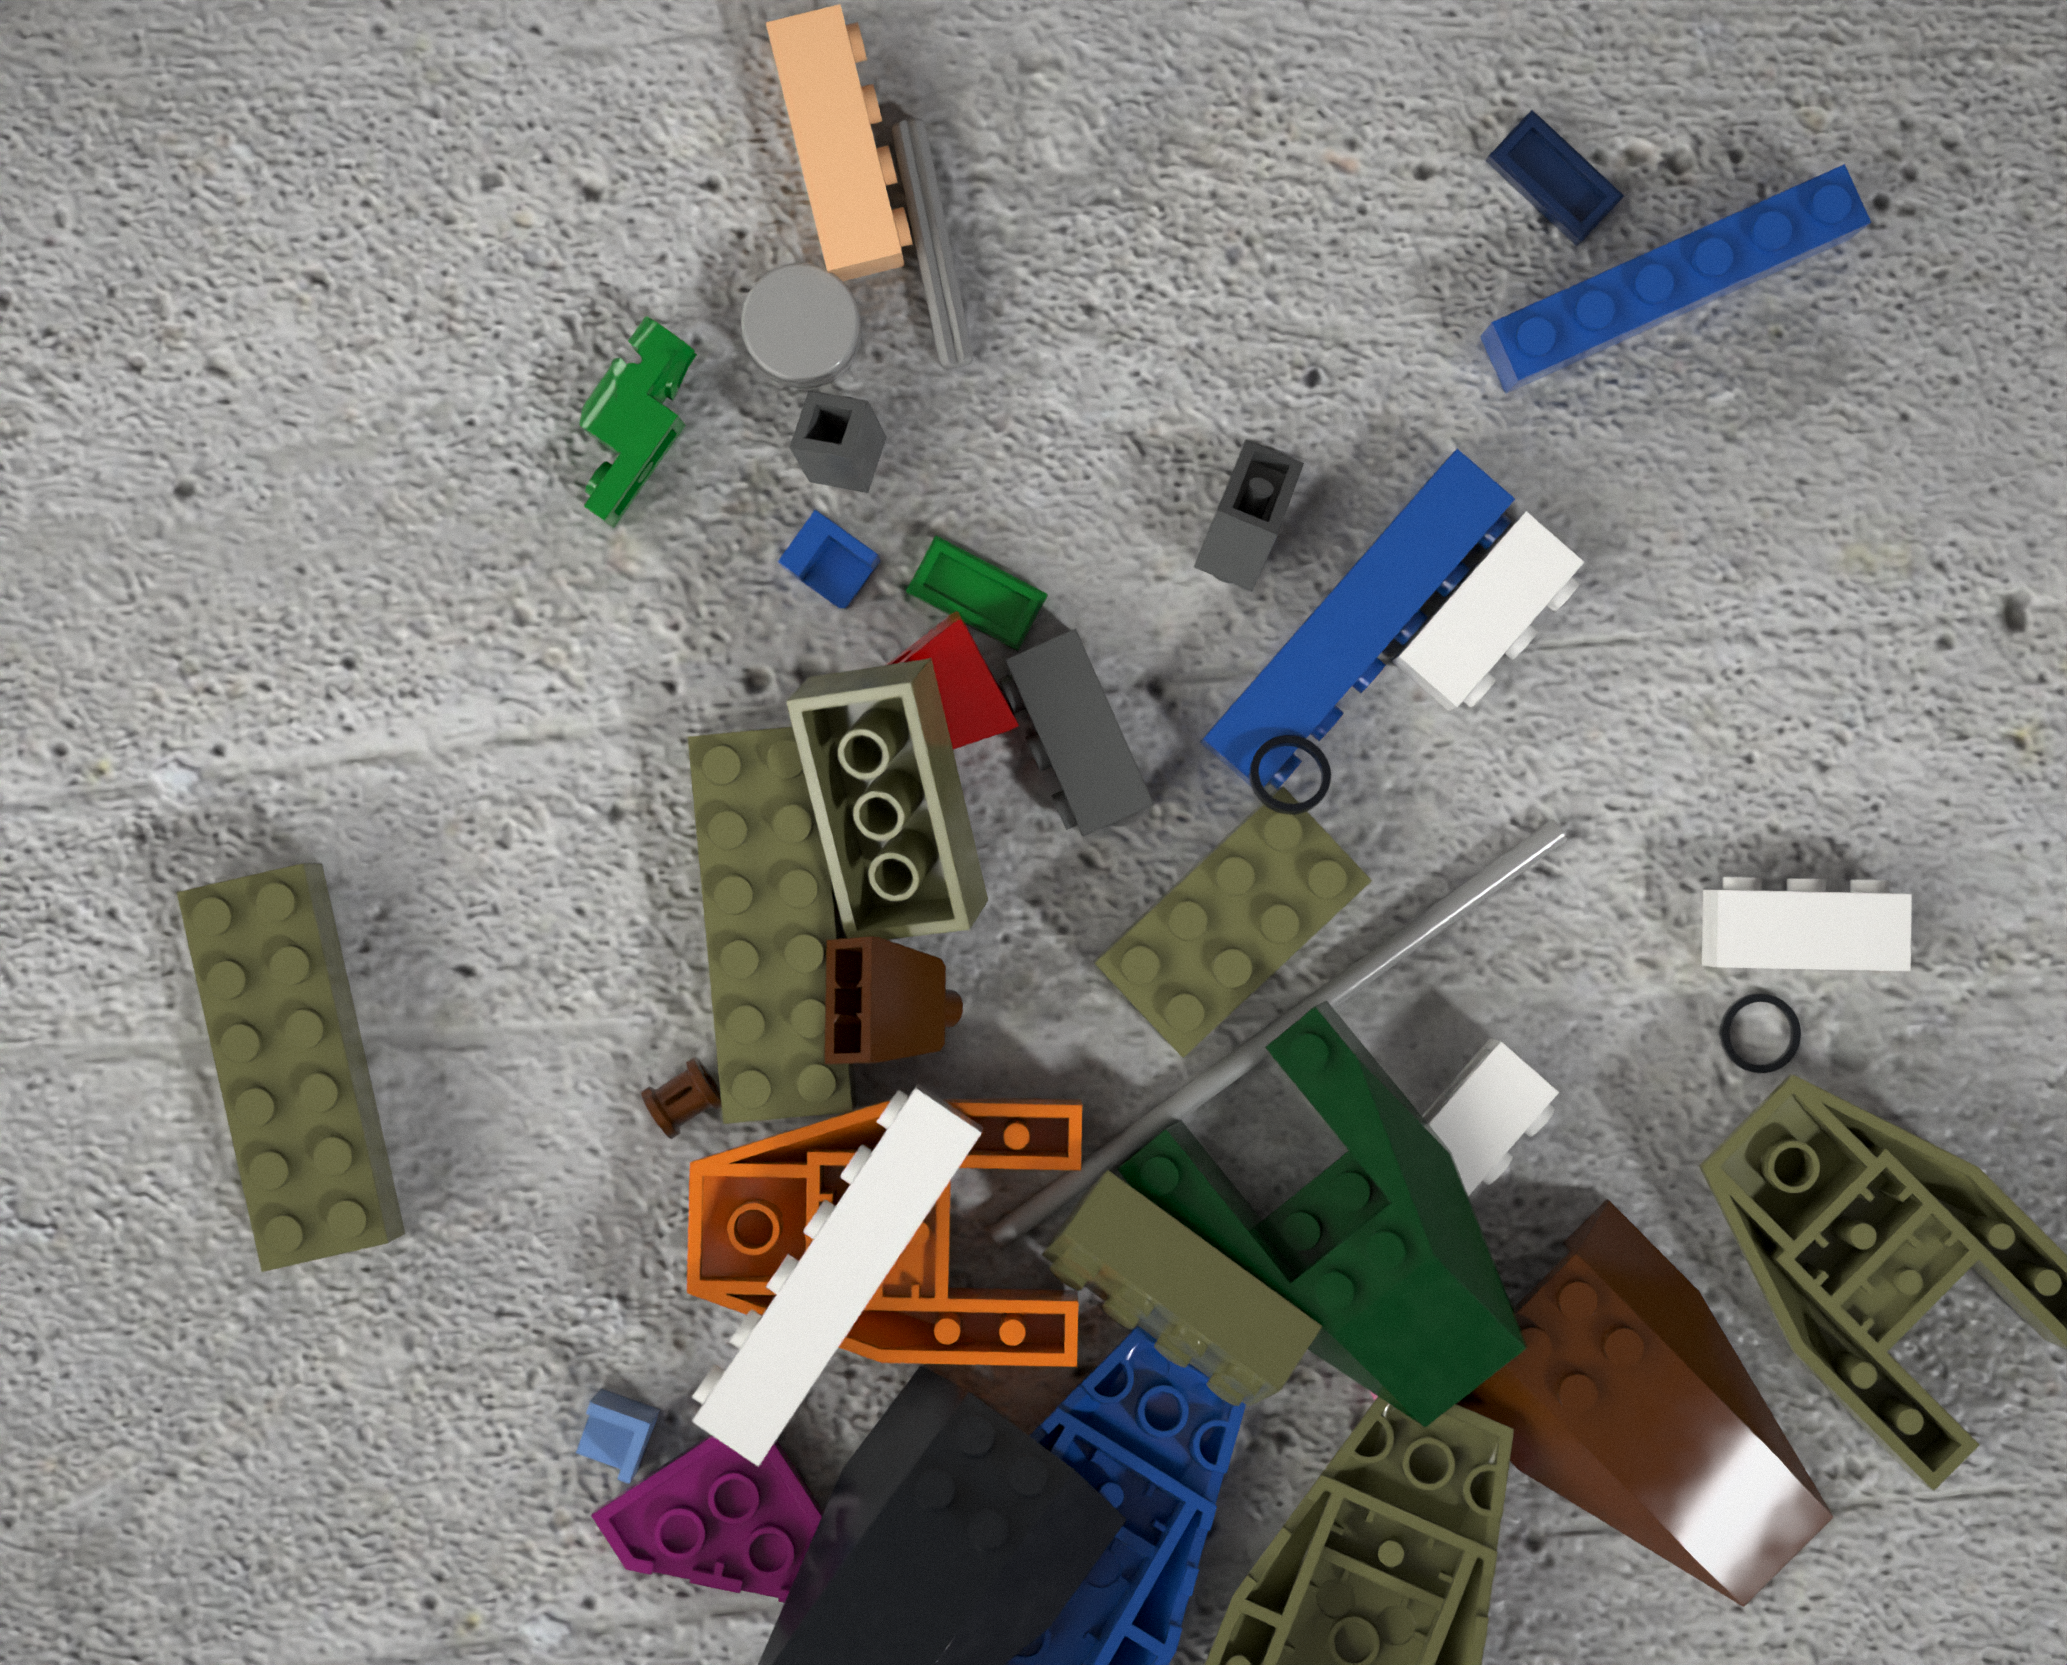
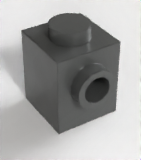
(838, 441)

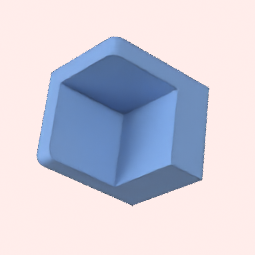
(617, 1432)

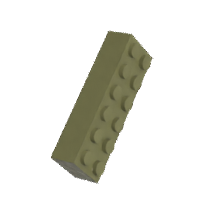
(766, 927)
(291, 1065)

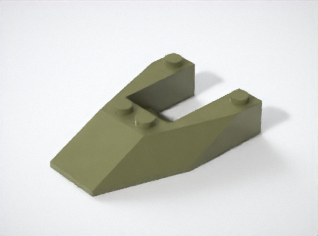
(1859, 1239)

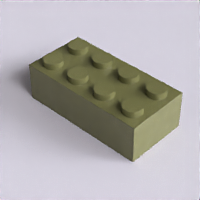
(888, 801)
(1231, 922)
(1180, 1292)

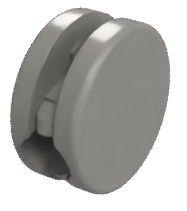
(801, 326)

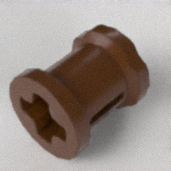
(682, 1098)

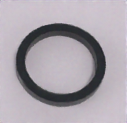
(1310, 748)
(1795, 1033)

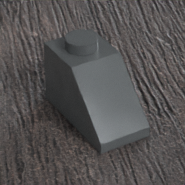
(1249, 515)

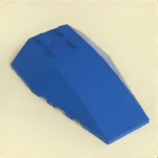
(1158, 1454)

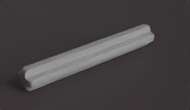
(932, 243)

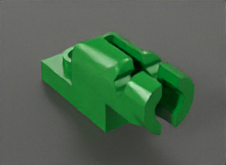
(631, 419)

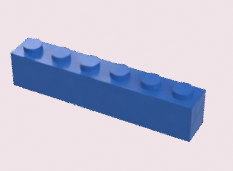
(1675, 278)
(1360, 618)

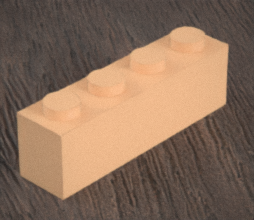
(836, 142)

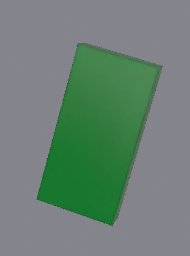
(979, 591)

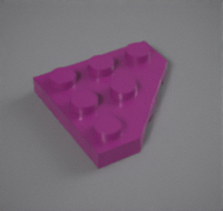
(716, 1520)

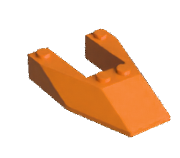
(760, 1197)

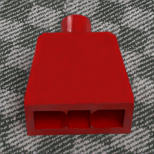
(966, 686)

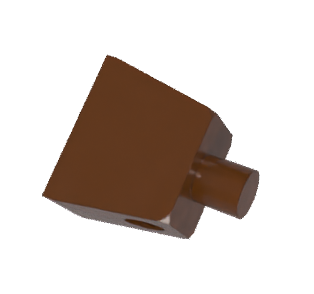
(885, 1001)

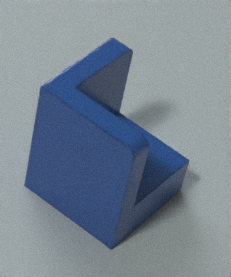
(829, 560)

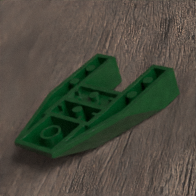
(1371, 1245)

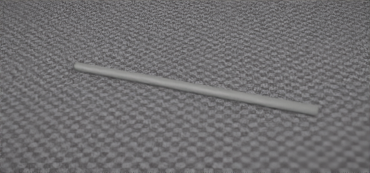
(1254, 1050)

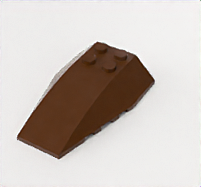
(1650, 1414)

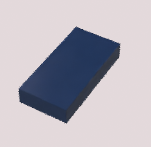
(1554, 178)

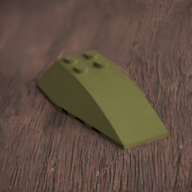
(1382, 1552)

